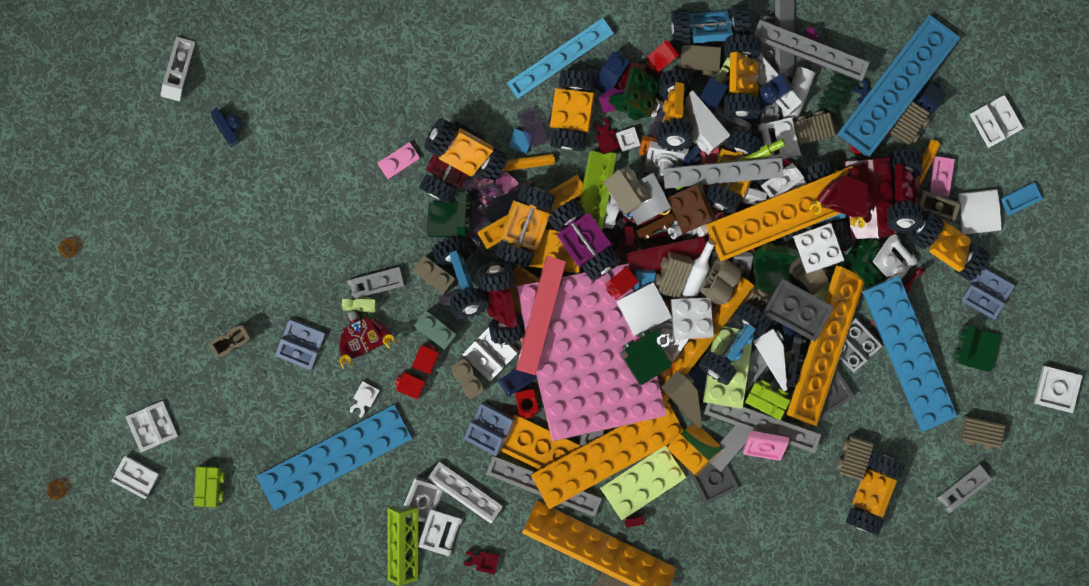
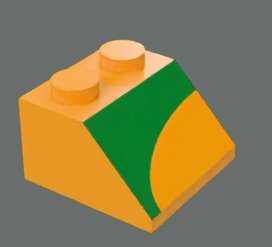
(695, 449)

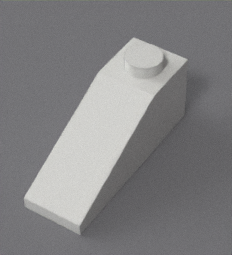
(177, 69)
(706, 128)
(773, 354)

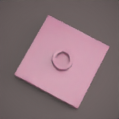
(765, 445)

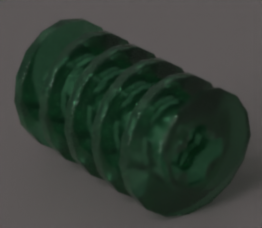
(835, 93)

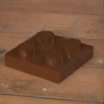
(691, 208)
(662, 224)

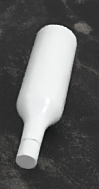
(801, 85)
(698, 273)

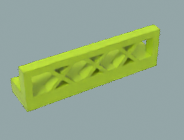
(594, 192)
(399, 547)

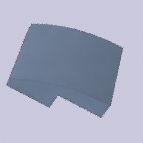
(988, 293)
(300, 343)
(489, 429)

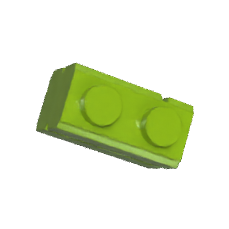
(767, 399)
(208, 486)

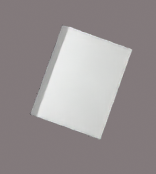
(423, 496)

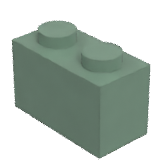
(435, 330)

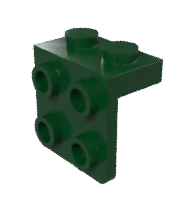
(638, 95)
(449, 219)
(860, 261)
(772, 264)
(976, 348)
(645, 357)

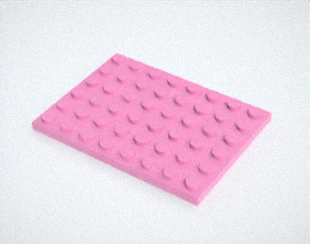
(580, 365)

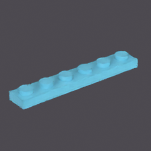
(560, 58)

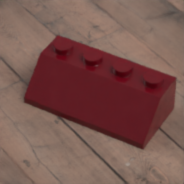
(877, 175)
(652, 257)

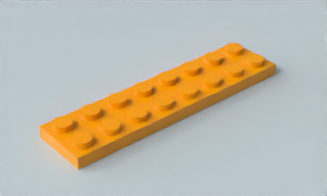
(769, 219)
(826, 350)
(604, 457)
(596, 548)

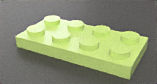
(733, 393)
(643, 482)

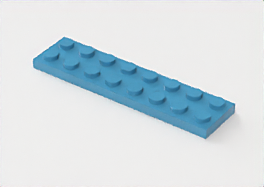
(898, 86)
(909, 353)
(334, 457)

